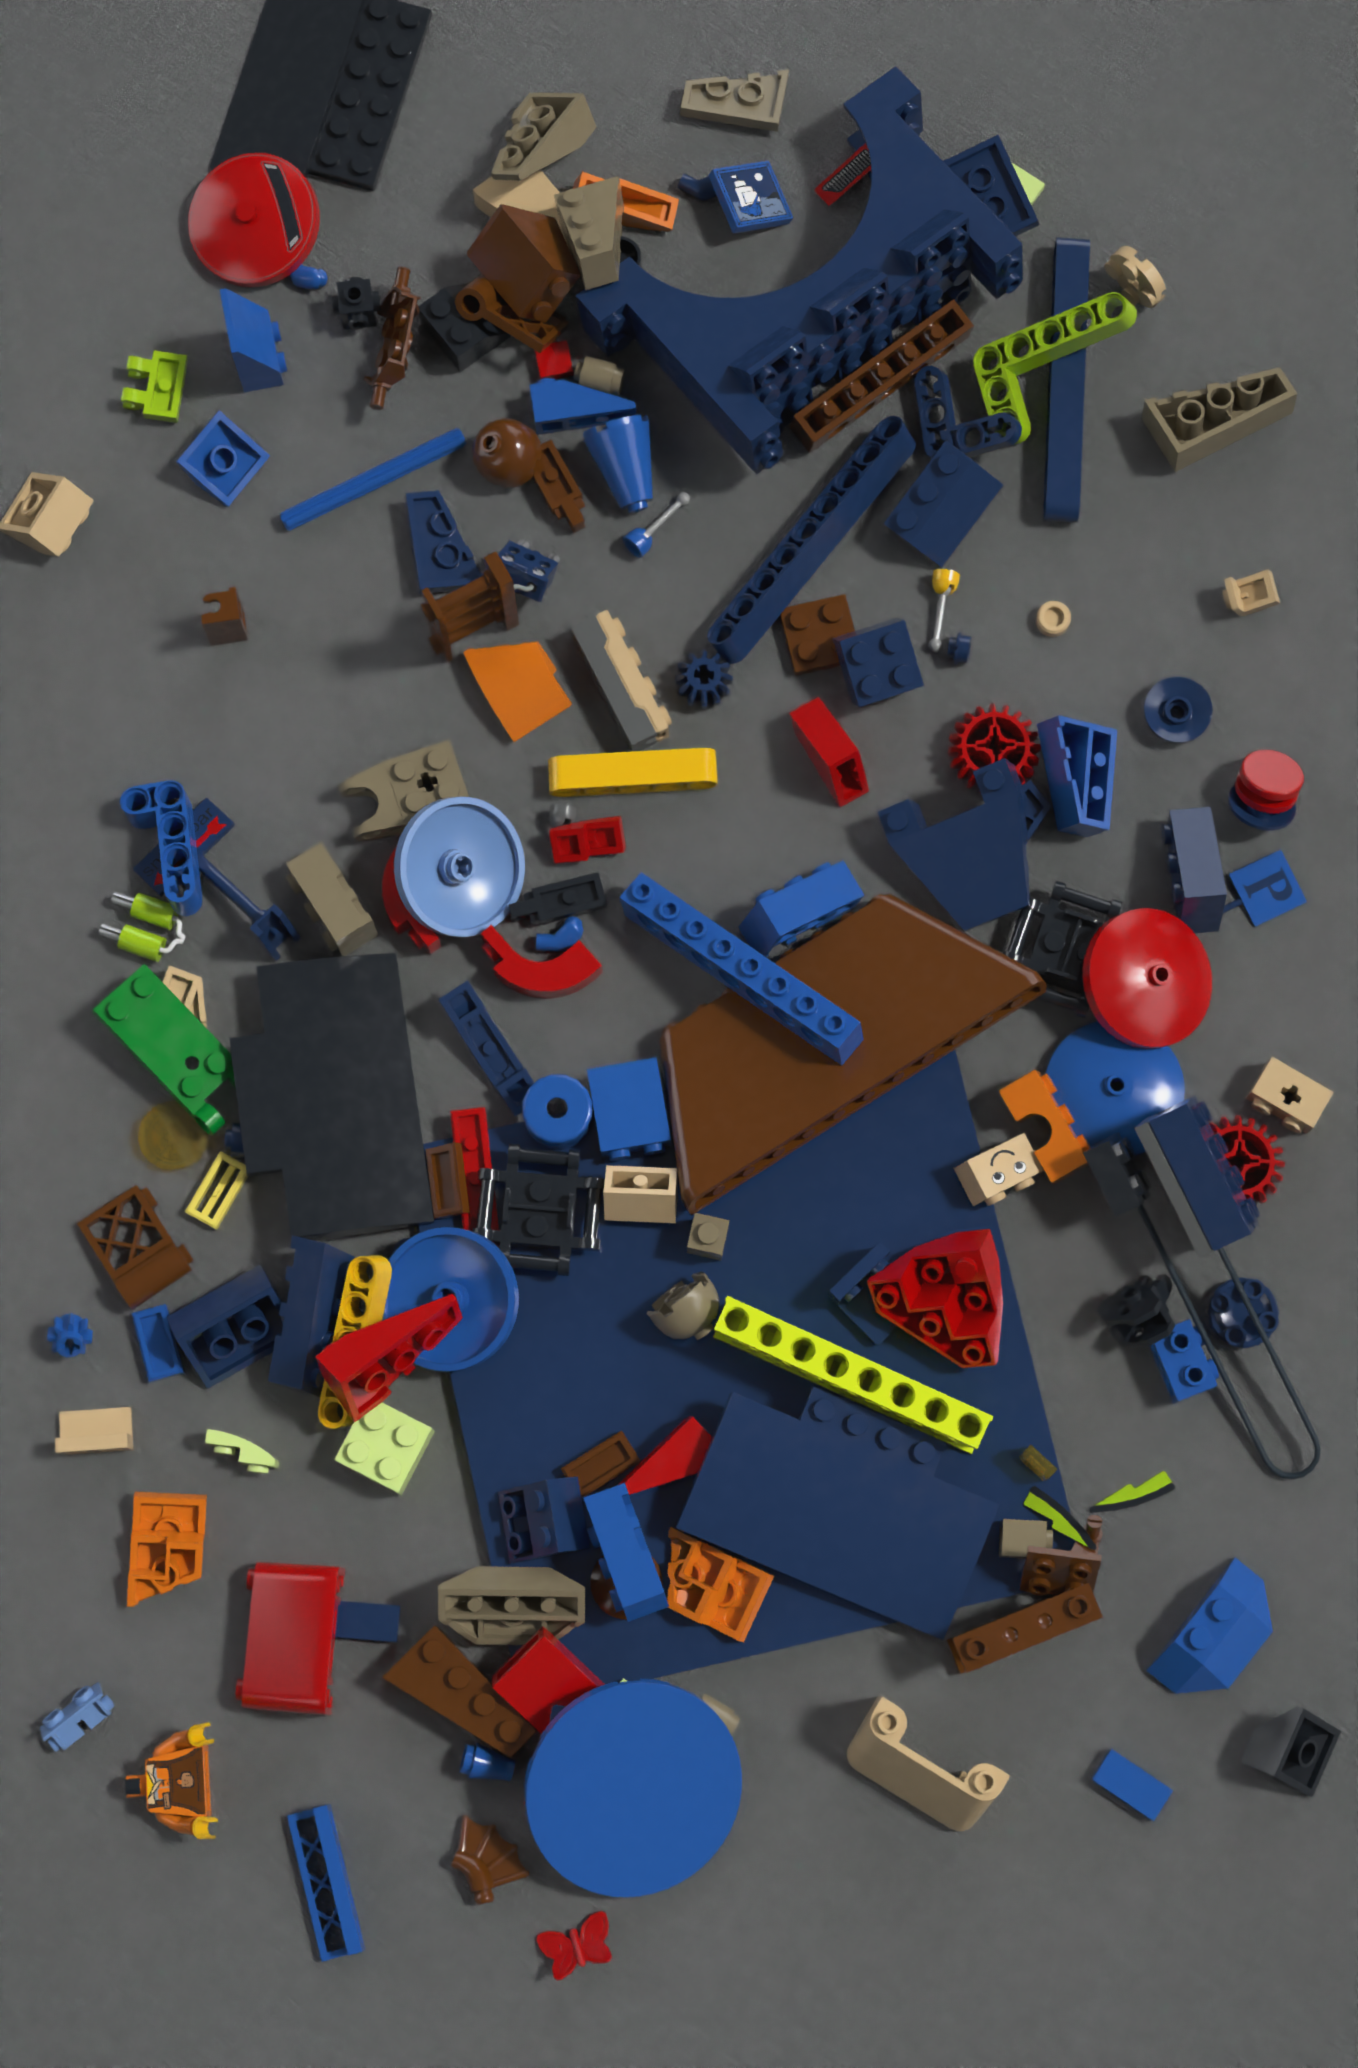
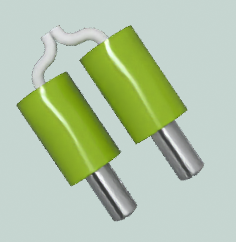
(140, 941)

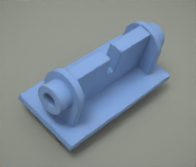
(85, 1706)

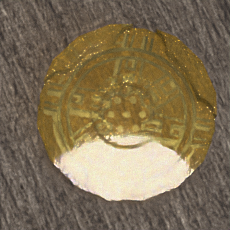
(171, 1137)

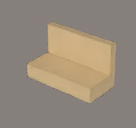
(95, 1431)

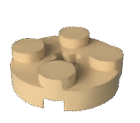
(1138, 279)

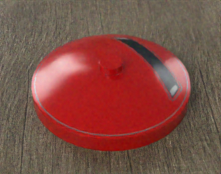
(254, 220)

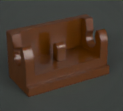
(229, 622)

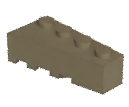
(1214, 417)

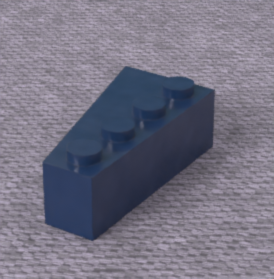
(308, 1314)

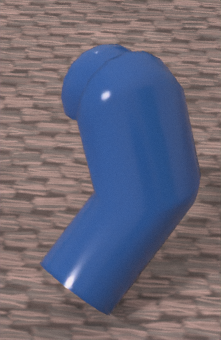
(309, 277)
(563, 938)

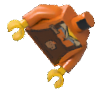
(178, 1783)

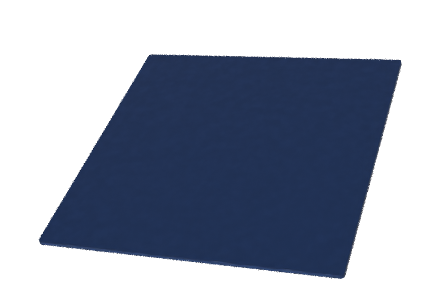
(597, 1365)

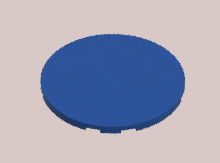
(632, 1788)

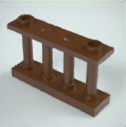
(471, 607)
(1024, 1628)

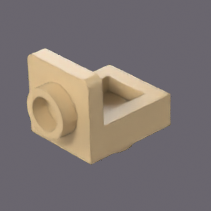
(1251, 593)

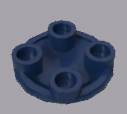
(1231, 1318)

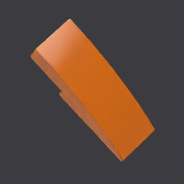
(642, 206)

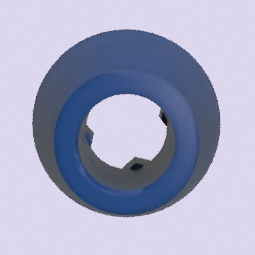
(484, 1763)

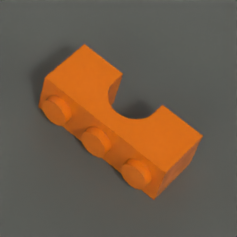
(1033, 1096)

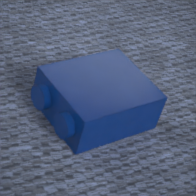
(629, 1109)

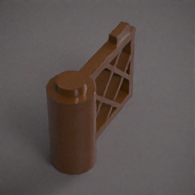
(482, 300)
(156, 1265)

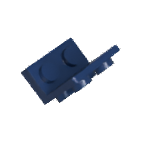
(855, 1299)

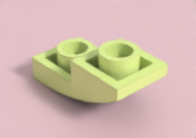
(250, 1454)

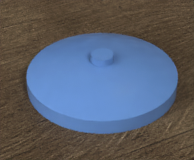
(459, 866)

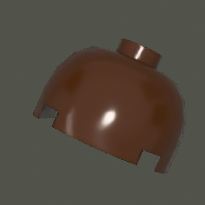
(506, 452)

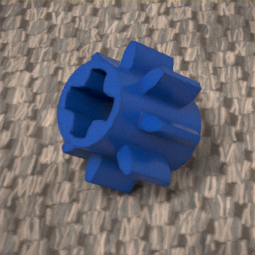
(69, 1335)

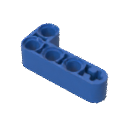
(172, 848)

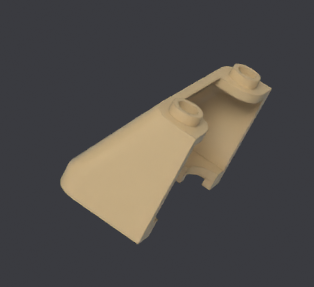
(883, 1759)

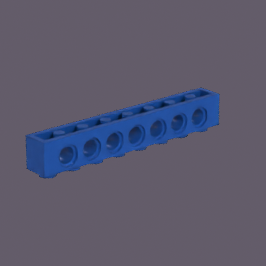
(742, 969)

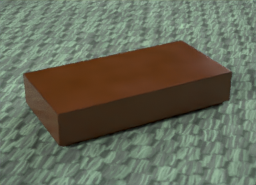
(447, 1180)
(602, 1463)

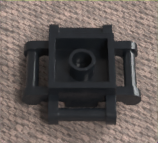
(1061, 942)
(540, 1209)

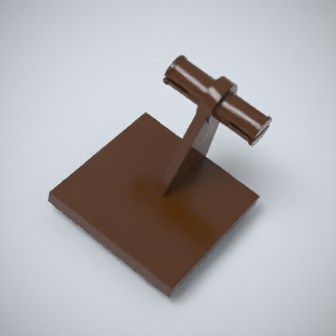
(1061, 1570)

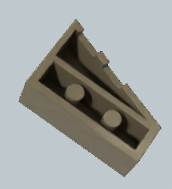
(330, 900)

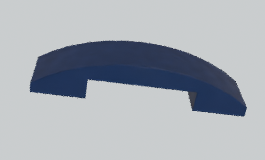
(487, 1045)

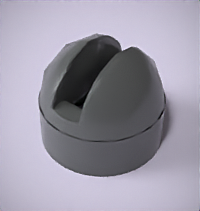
(562, 814)

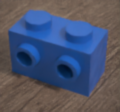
(1183, 1363)

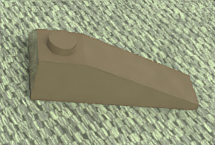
(542, 132)

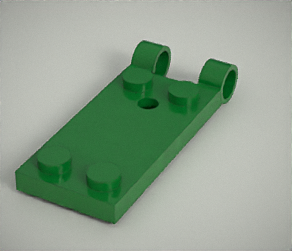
(161, 1038)

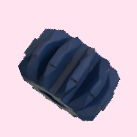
(690, 679)

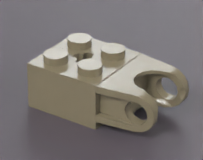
(400, 788)

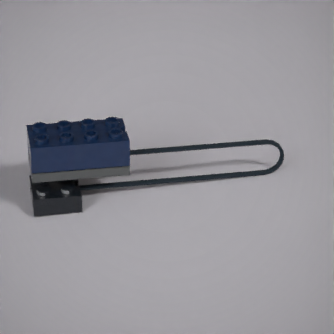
(1207, 1203)

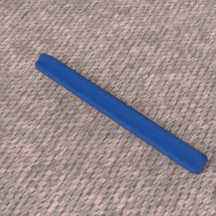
(373, 479)

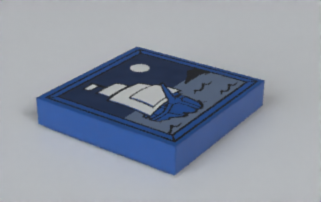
(750, 196)

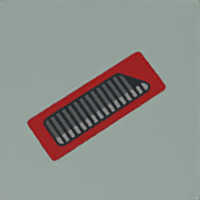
(844, 176)

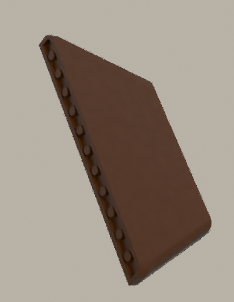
(756, 1091)

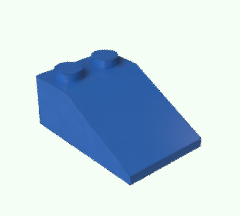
(253, 342)

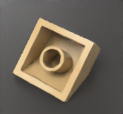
(46, 513)

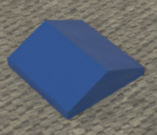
(222, 459)

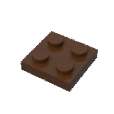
(810, 632)

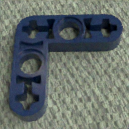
(955, 433)

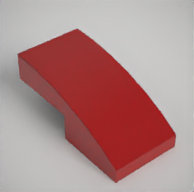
(587, 838)

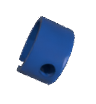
(563, 1131)

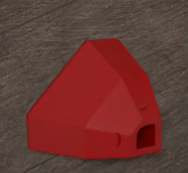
(947, 1296)

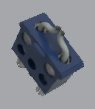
(529, 569)

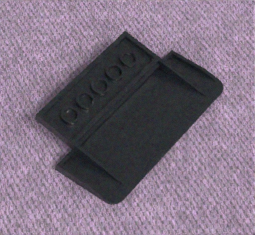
(325, 86)

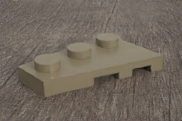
(742, 102)

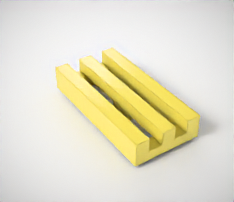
(229, 1198)

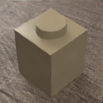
(708, 1236)
(1019, 1534)

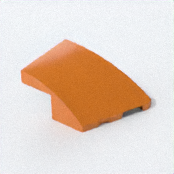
(518, 685)
(165, 1543)
(714, 1586)

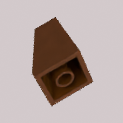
(525, 261)

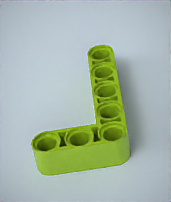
(1042, 352)

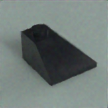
(1292, 1749)

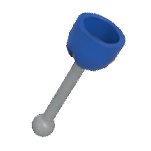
(640, 540)

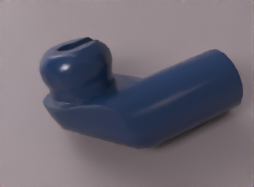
(700, 189)

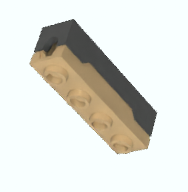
(620, 681)

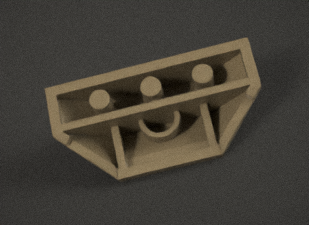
(510, 1604)

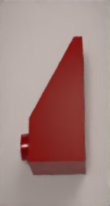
(671, 1459)

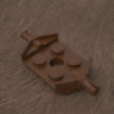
(391, 363)

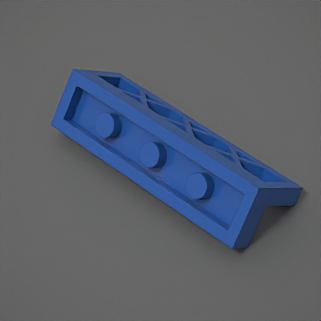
(338, 1878)

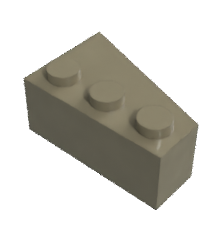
(593, 229)

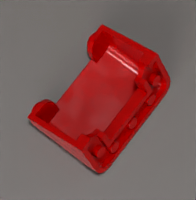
(291, 1637)

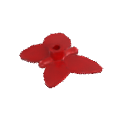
(569, 1953)

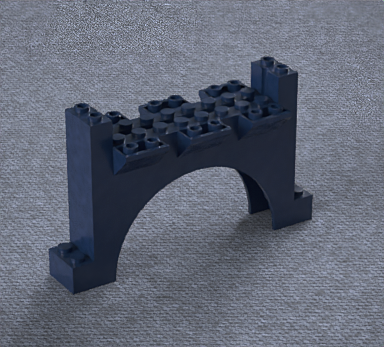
(760, 355)

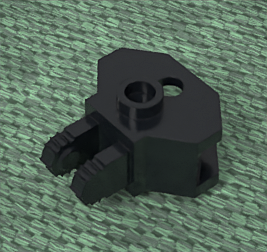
(1138, 1310)

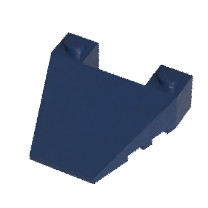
(972, 859)

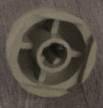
(687, 1308)

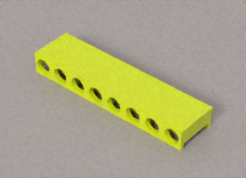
(851, 1375)

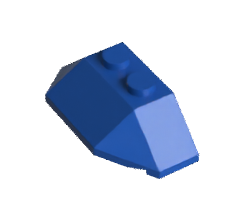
(1217, 1635)

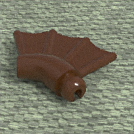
(486, 1860)

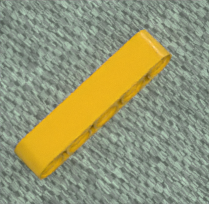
(632, 772)
(350, 1319)

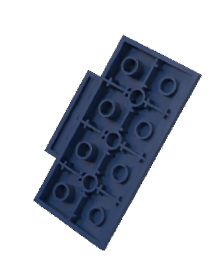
(841, 1506)

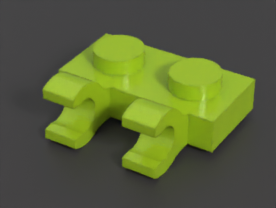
(164, 387)

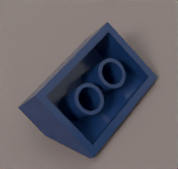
(944, 504)
(229, 1326)

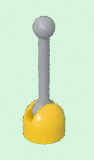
(944, 583)

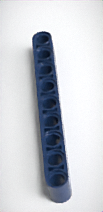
(1066, 388)
(811, 540)

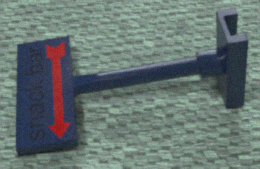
(211, 825)

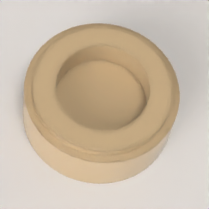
(1053, 618)

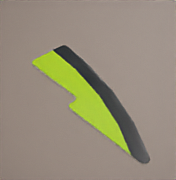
(1130, 1496)
(1062, 1519)

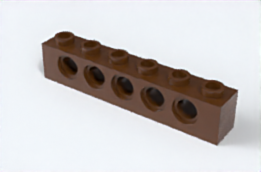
(881, 376)

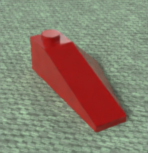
(372, 1358)

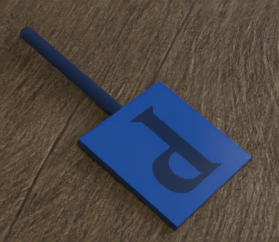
(1266, 888)

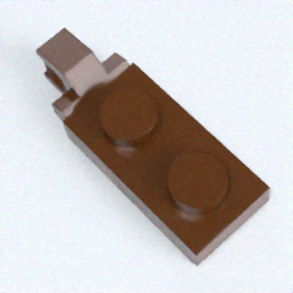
(559, 487)

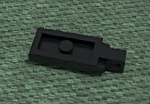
(560, 900)

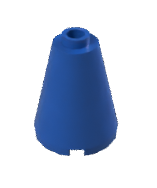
(624, 459)

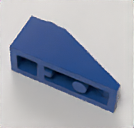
(571, 406)

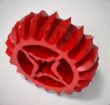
(1007, 747)
(1252, 1162)

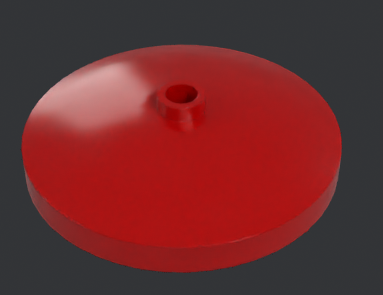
(1147, 978)

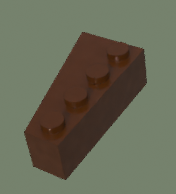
(454, 1687)

